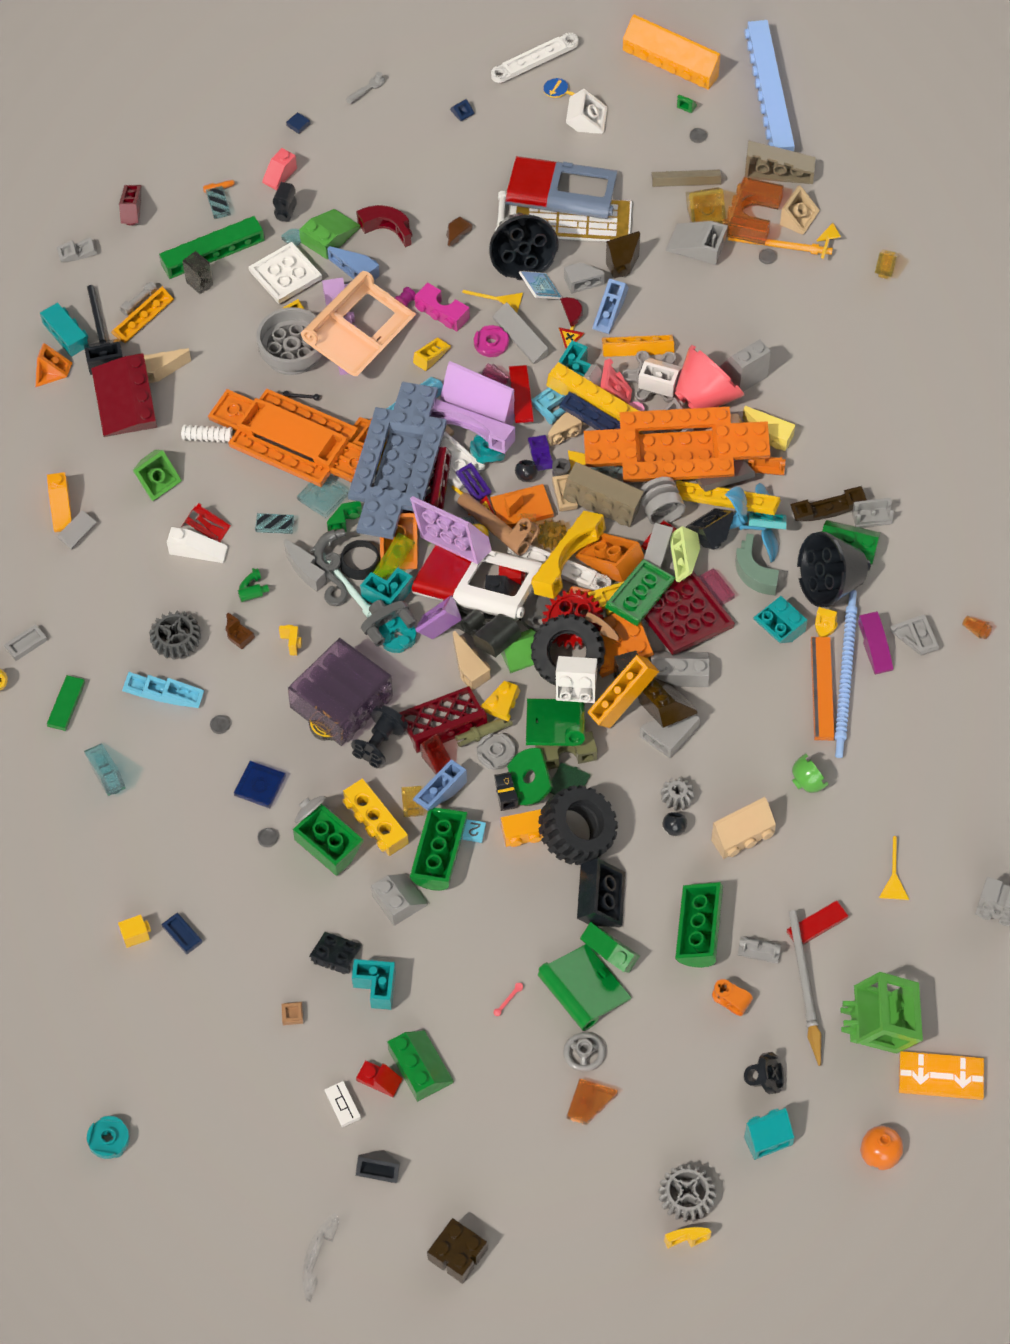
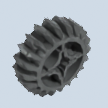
(177, 639)

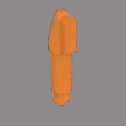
(225, 184)

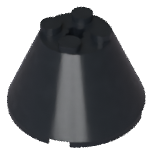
(523, 244)
(830, 568)

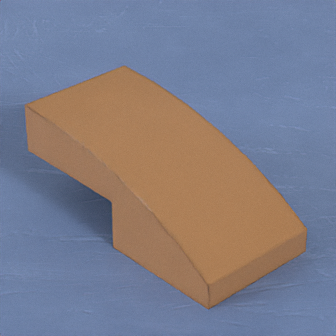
(606, 629)

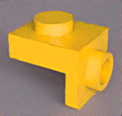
(292, 633)

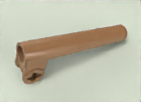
(516, 539)

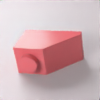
(280, 168)

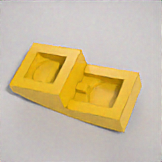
(693, 1235)

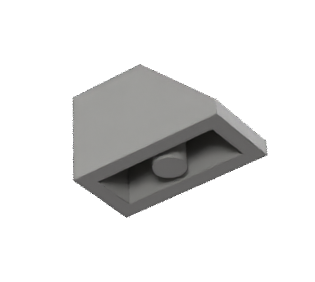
(582, 277)

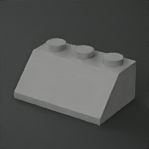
(683, 668)

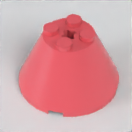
(704, 383)

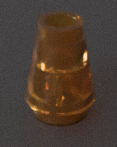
(978, 627)

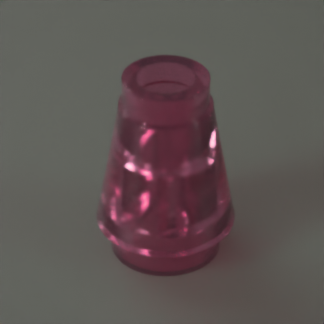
(495, 374)

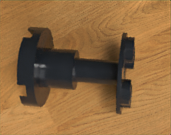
(387, 723)

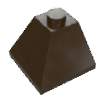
(622, 254)

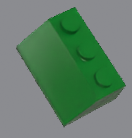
(860, 538)
(328, 839)
(419, 1063)

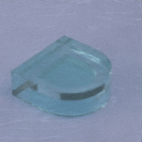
(292, 236)

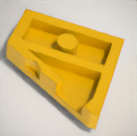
(502, 700)

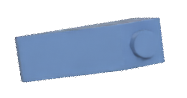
(352, 262)
(610, 306)
(442, 786)

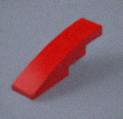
(522, 396)

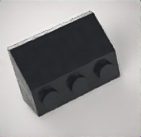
(601, 894)

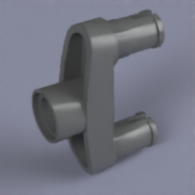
(382, 614)

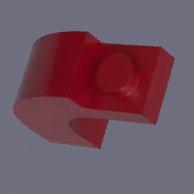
(385, 217)

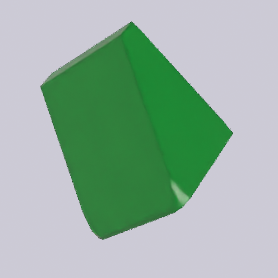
(685, 104)

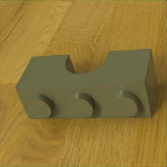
(584, 753)

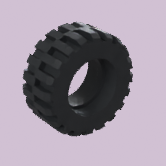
(562, 625)
(595, 812)

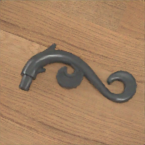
(324, 540)

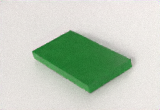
(639, 592)

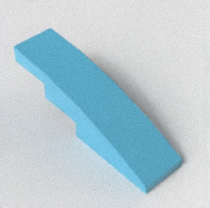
(163, 691)

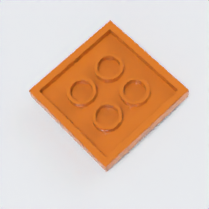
(631, 639)

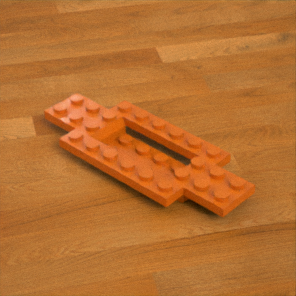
(294, 427)
(676, 453)

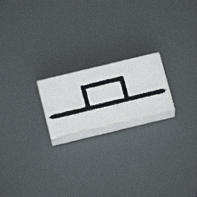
(342, 1104)

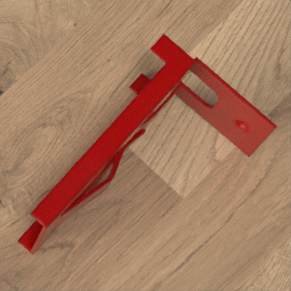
(209, 528)

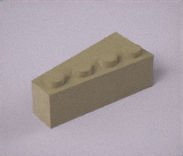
(778, 164)

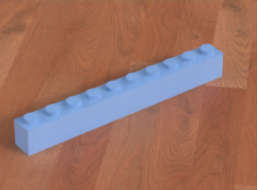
(769, 85)

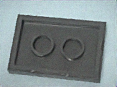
(742, 472)

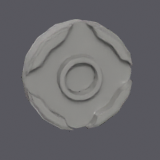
(495, 751)

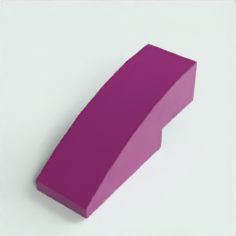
(875, 642)

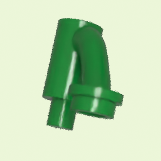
(248, 593)

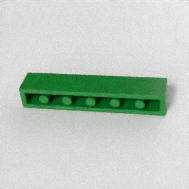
(214, 245)

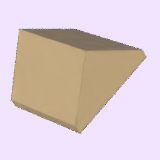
(798, 211)

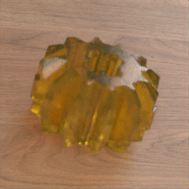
(551, 534)

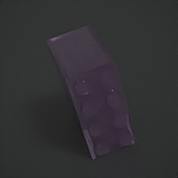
(340, 691)

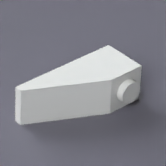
(194, 545)

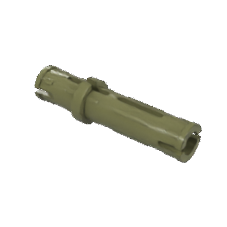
(475, 734)

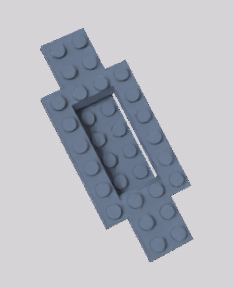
(405, 462)

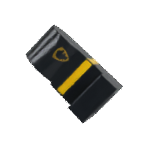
(505, 791)

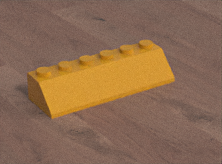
(671, 52)

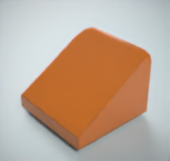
(513, 503)

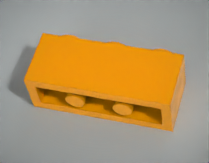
(521, 828)

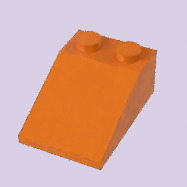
(408, 527)
(612, 556)

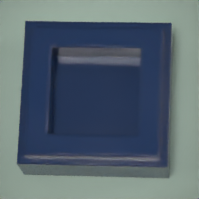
(298, 123)

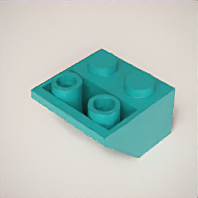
(782, 621)
(769, 1133)

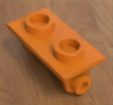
(768, 465)

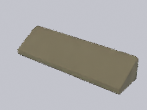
(686, 178)

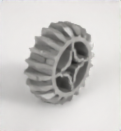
(697, 1179)

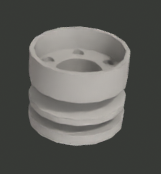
(662, 500)

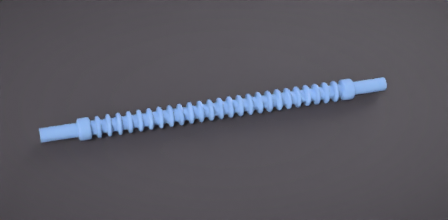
(843, 705)

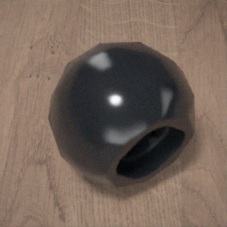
(526, 470)
(674, 823)

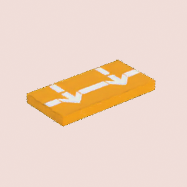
(941, 1075)

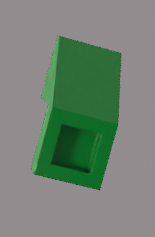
(345, 511)

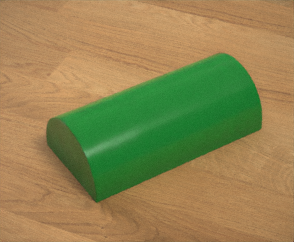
(438, 848)
(699, 924)

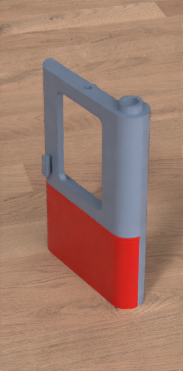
(536, 184)

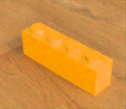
(623, 691)

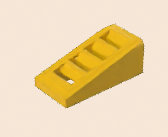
(425, 362)

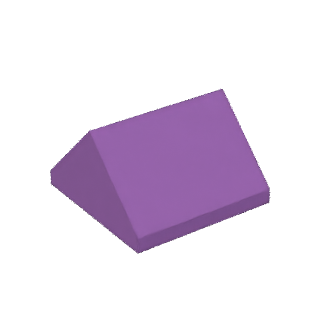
(439, 618)

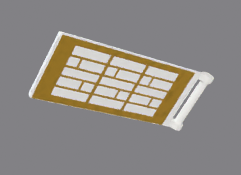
(577, 226)

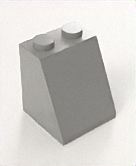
(748, 365)

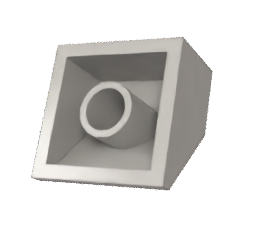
(397, 897)

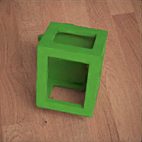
(884, 1017)

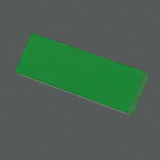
(65, 703)

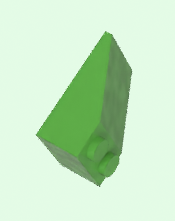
(327, 230)

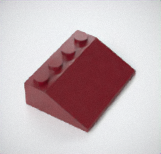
(124, 395)

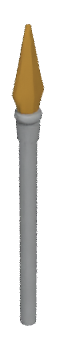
(814, 1033)

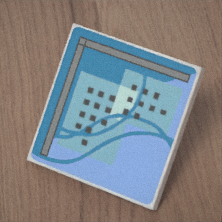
(540, 285)

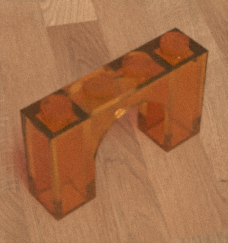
(752, 193)

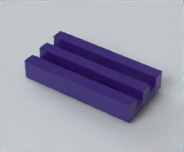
(481, 495)

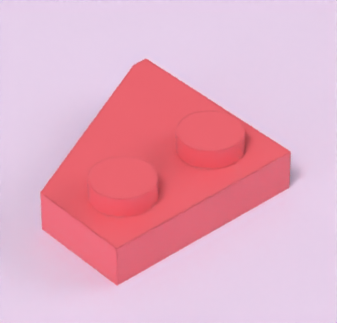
(615, 383)

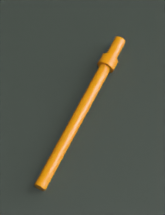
(814, 248)

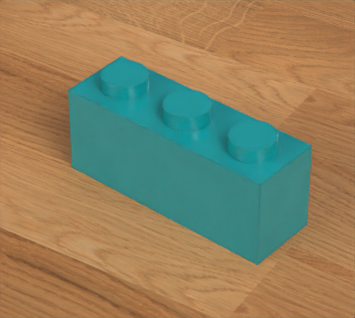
(64, 329)

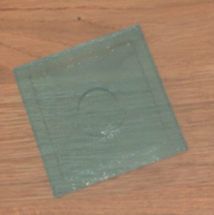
(324, 498)

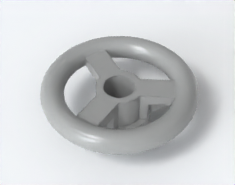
(584, 1044)

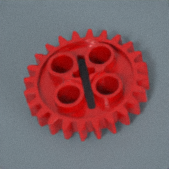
(570, 600)

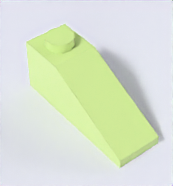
(685, 550)

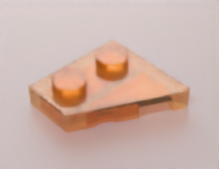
(589, 1100)

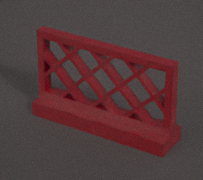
(440, 479)
(448, 728)

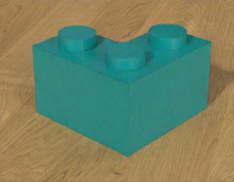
(576, 357)
(390, 591)
(378, 977)

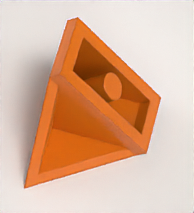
(51, 366)

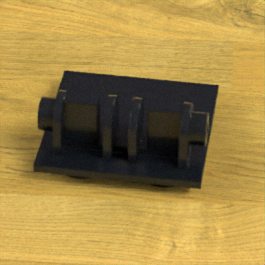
(335, 951)

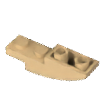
(564, 428)

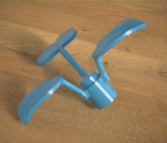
(739, 501)

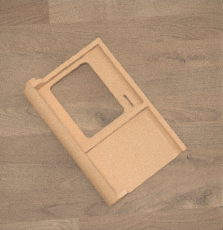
(343, 341)

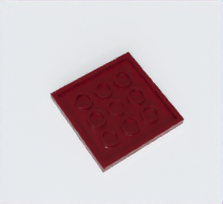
(687, 615)

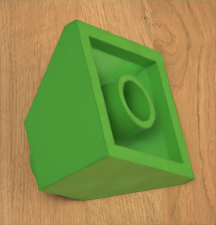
(156, 474)

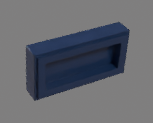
(182, 933)

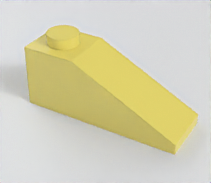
(779, 431)

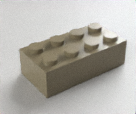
(602, 494)

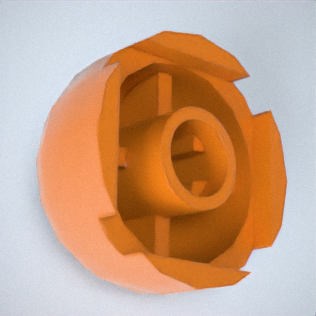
(881, 1147)

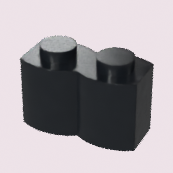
(284, 201)

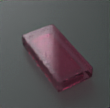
(717, 586)

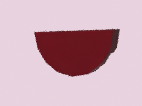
(572, 309)

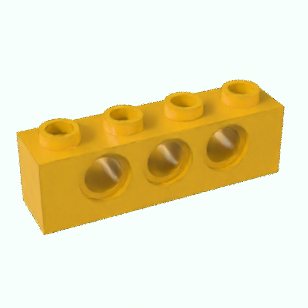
(362, 793)

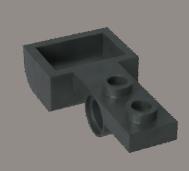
(490, 636)

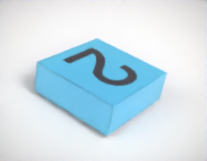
(474, 831)

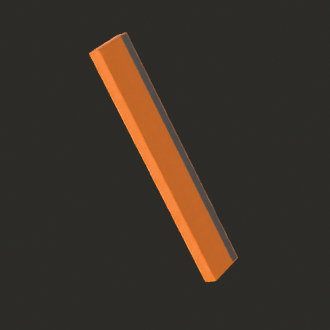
(822, 688)

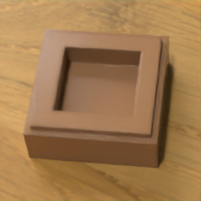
(292, 1013)

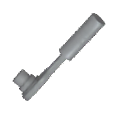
(375, 82)

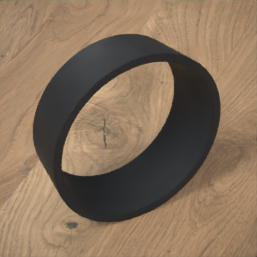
(359, 574)

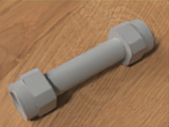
(127, 307)

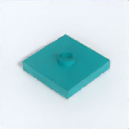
(775, 521)

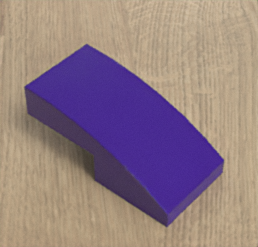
(540, 452)

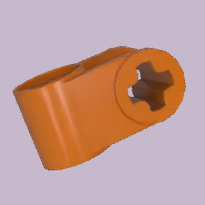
(732, 998)

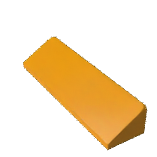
(142, 315)
(633, 344)

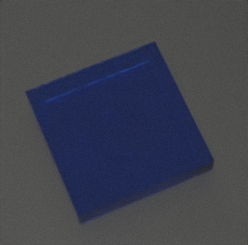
(259, 784)

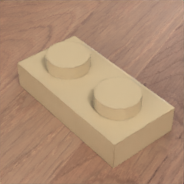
(559, 486)

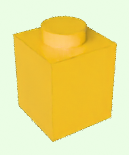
(134, 930)

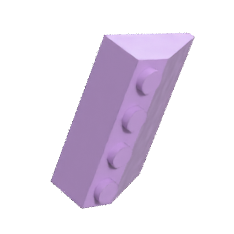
(478, 394)
(450, 532)

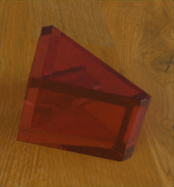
(434, 753)

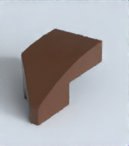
(456, 229)
(238, 633)

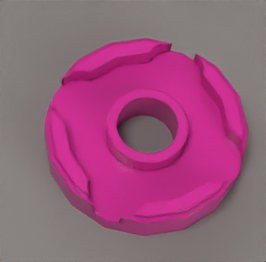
(491, 349)

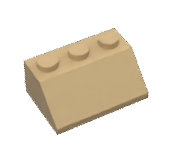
(743, 828)

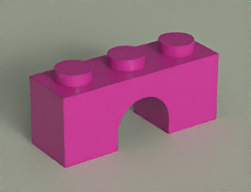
(451, 315)

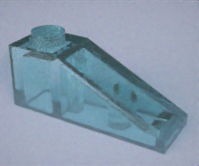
(105, 769)

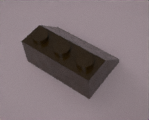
(665, 703)

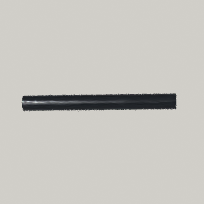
(96, 313)

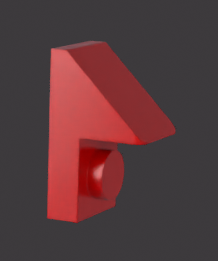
(379, 1078)

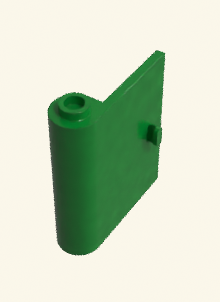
(558, 722)
(583, 986)

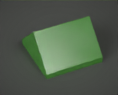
(519, 653)

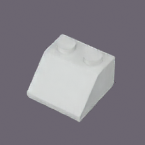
(586, 113)

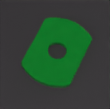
(539, 788)

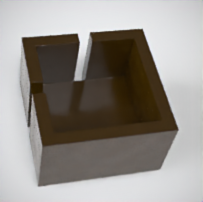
(457, 1246)

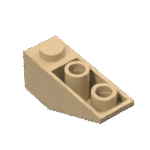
(165, 363)
(471, 668)

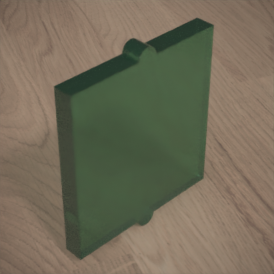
(568, 776)

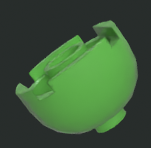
(807, 775)

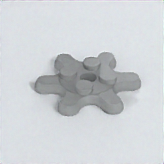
(633, 375)

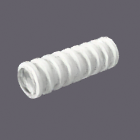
(205, 433)

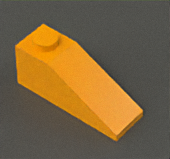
(59, 500)

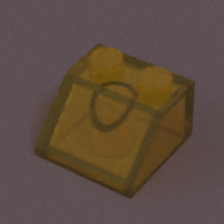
(706, 205)

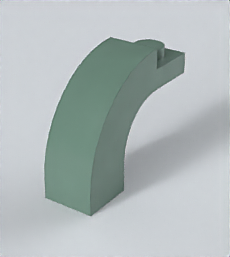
(753, 575)

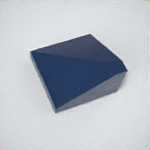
(462, 110)

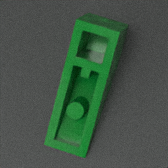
(609, 948)

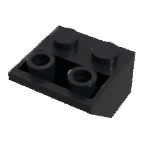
(102, 352)

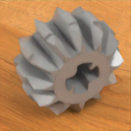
(682, 788)

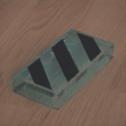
(218, 202)
(274, 523)

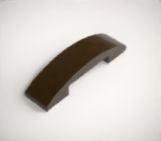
(828, 507)

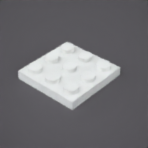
(285, 272)

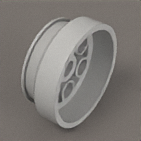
(282, 344)

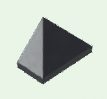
(378, 1166)

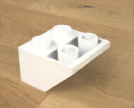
(659, 377)
(576, 679)

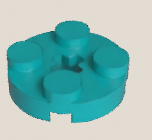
(483, 454)
(393, 644)
(101, 1128)

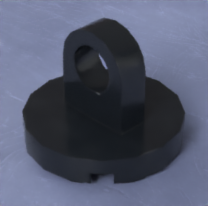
(769, 1073)

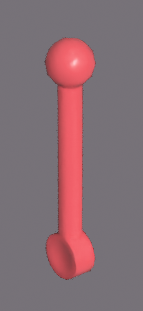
(518, 987)

